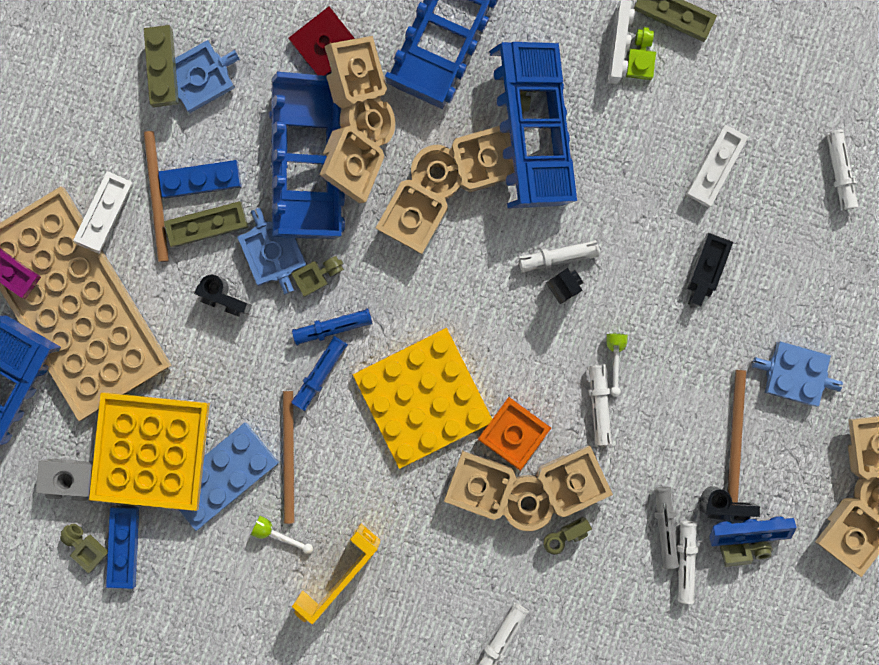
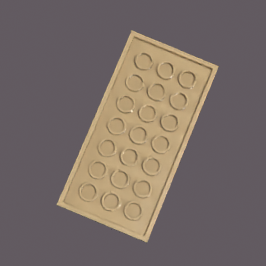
(78, 307)

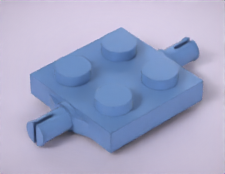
(203, 75)
(270, 256)
(797, 374)

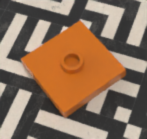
(514, 433)

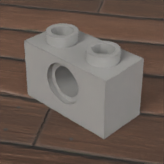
(51, 478)

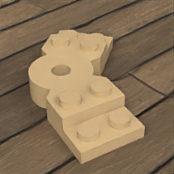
(364, 118)
(421, 203)
(558, 488)
(854, 524)

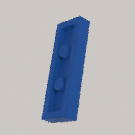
(200, 179)
(752, 531)
(122, 547)

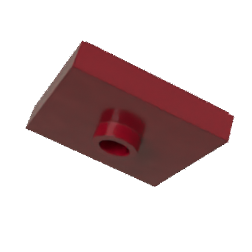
(315, 35)

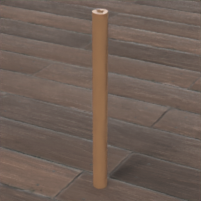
(156, 198)
(736, 434)
(288, 457)

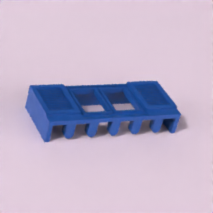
(425, 73)
(303, 102)
(538, 179)
(21, 361)

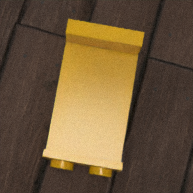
(309, 610)

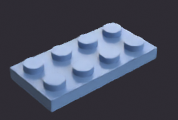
(229, 472)

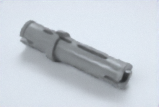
(669, 558)

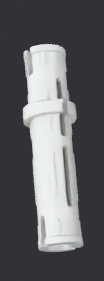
(842, 170)
(554, 257)
(599, 397)
(687, 557)
(504, 636)

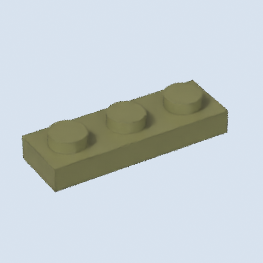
(679, 15)
(161, 66)
(206, 224)

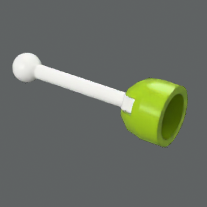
(616, 343)
(263, 529)

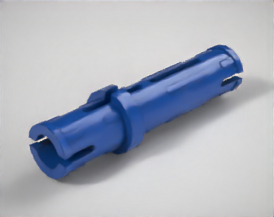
(331, 327)
(313, 383)

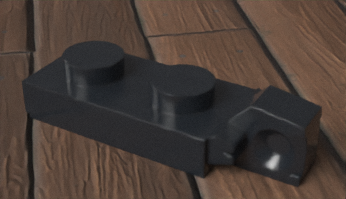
(708, 268)

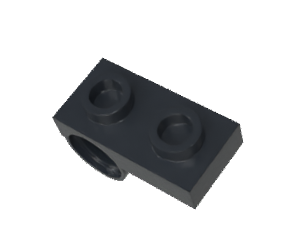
(565, 285)
(233, 305)
(740, 510)

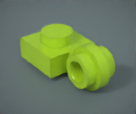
(642, 62)

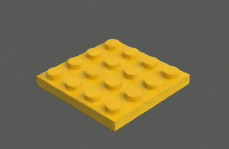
(423, 398)
(149, 451)

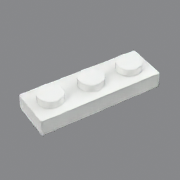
(620, 42)
(716, 166)
(102, 212)

